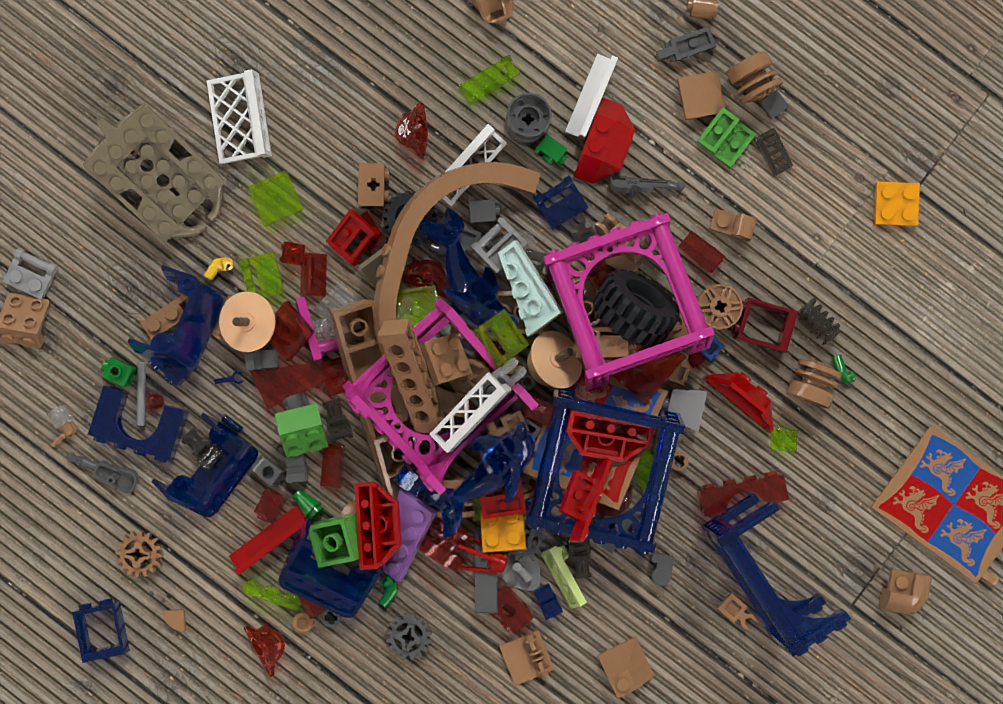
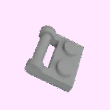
(492, 257)
(27, 280)

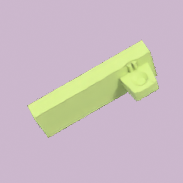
(555, 561)

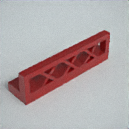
(268, 539)

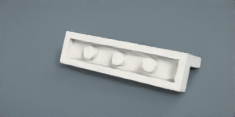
(591, 96)
(471, 151)
(478, 415)

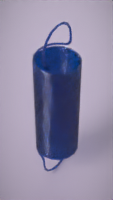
(231, 423)

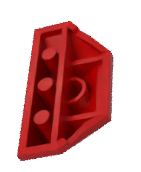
(606, 143)
(744, 396)
(607, 437)
(376, 525)

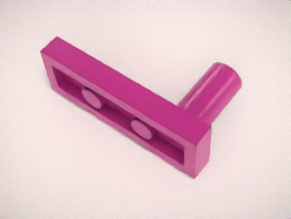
(316, 348)

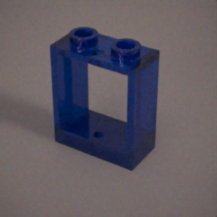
(86, 651)

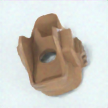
(494, 10)

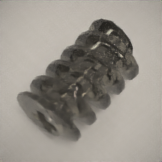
(819, 321)

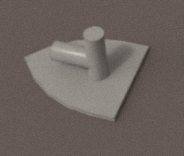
(521, 574)

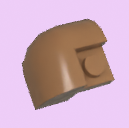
(905, 592)

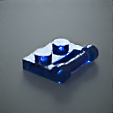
(563, 209)

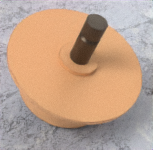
(247, 321)
(553, 361)

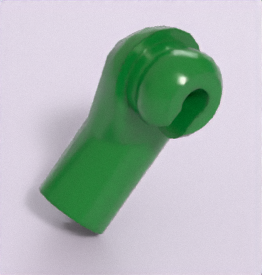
(839, 366)
(390, 589)

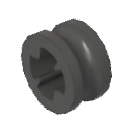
(327, 622)

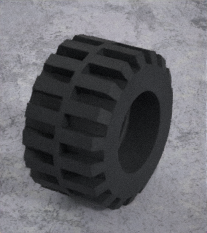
(395, 207)

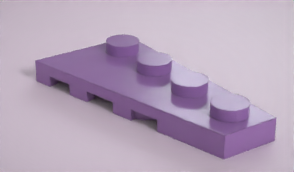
(415, 522)

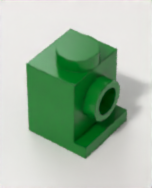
(552, 151)
(125, 374)

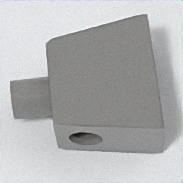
(687, 403)

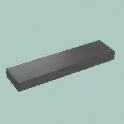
(485, 583)

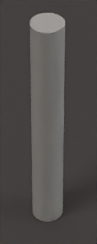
(141, 393)

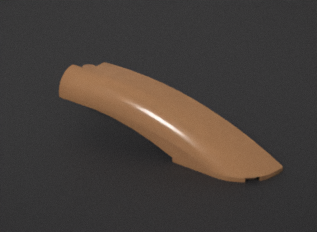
(358, 352)

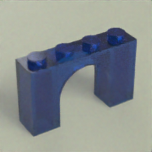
(108, 427)

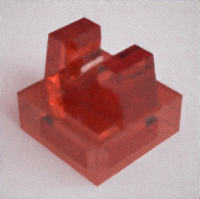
(292, 253)

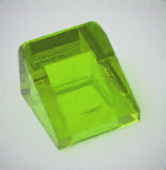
(784, 440)

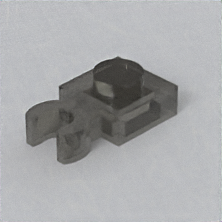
(582, 232)

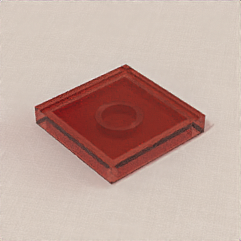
(290, 331)

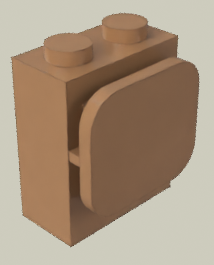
(610, 344)

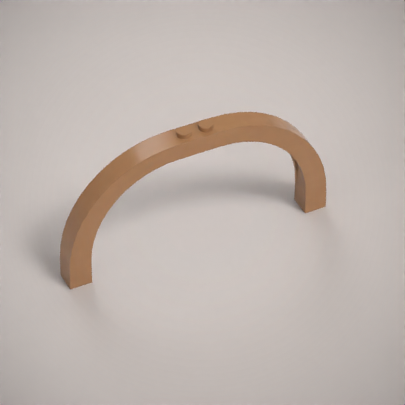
(402, 233)

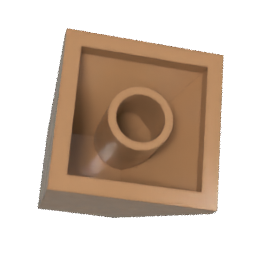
(626, 667)

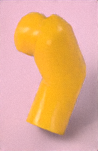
(218, 265)

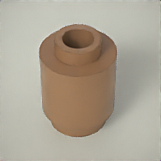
(702, 8)

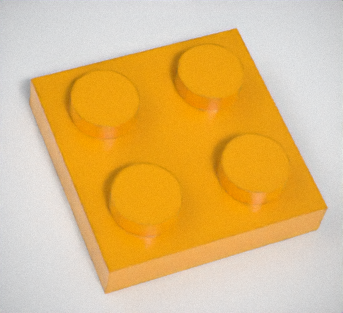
(896, 204)
(503, 533)

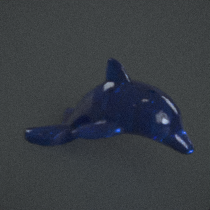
(469, 292)
(498, 468)

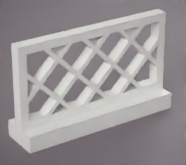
(256, 113)

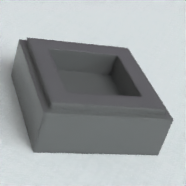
(773, 104)

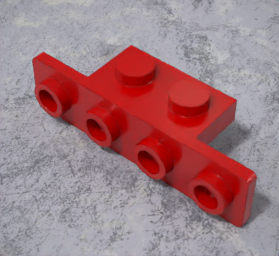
(582, 497)

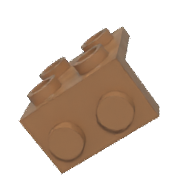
(22, 320)

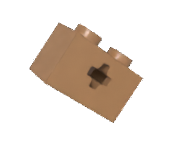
(367, 174)

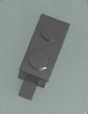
(687, 45)

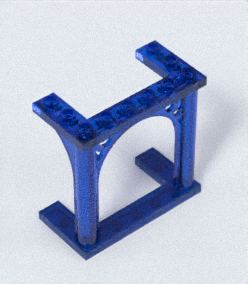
(641, 533)
(784, 619)

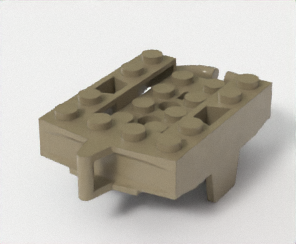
(151, 140)

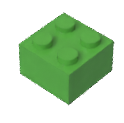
(301, 430)
(335, 540)

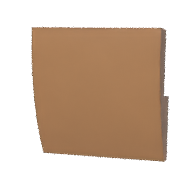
(700, 95)

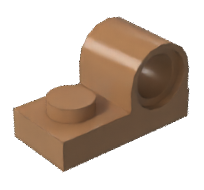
(733, 225)

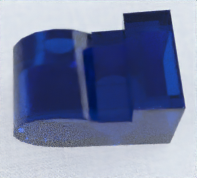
(410, 481)
(548, 601)

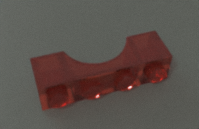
(716, 498)

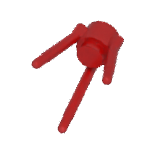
(496, 561)

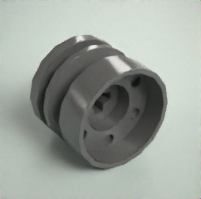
(528, 106)

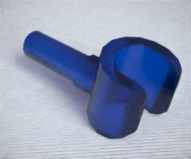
(228, 379)

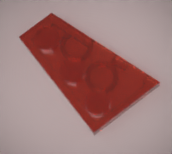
(281, 382)

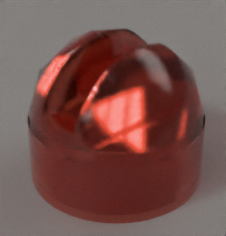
(696, 359)
(155, 406)

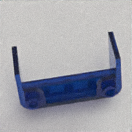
(193, 329)
(208, 489)
(324, 585)

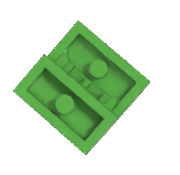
(726, 138)

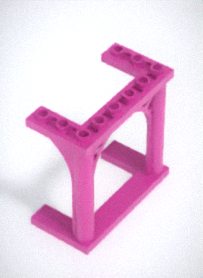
(656, 232)
(435, 462)

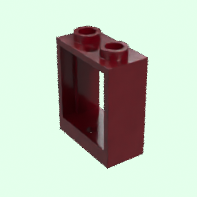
(785, 332)

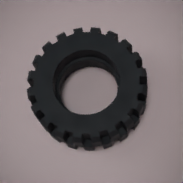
(636, 308)

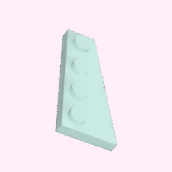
(532, 295)

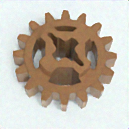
(137, 561)

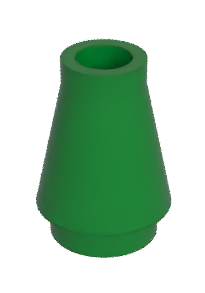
(309, 506)

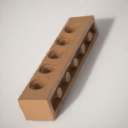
(411, 374)

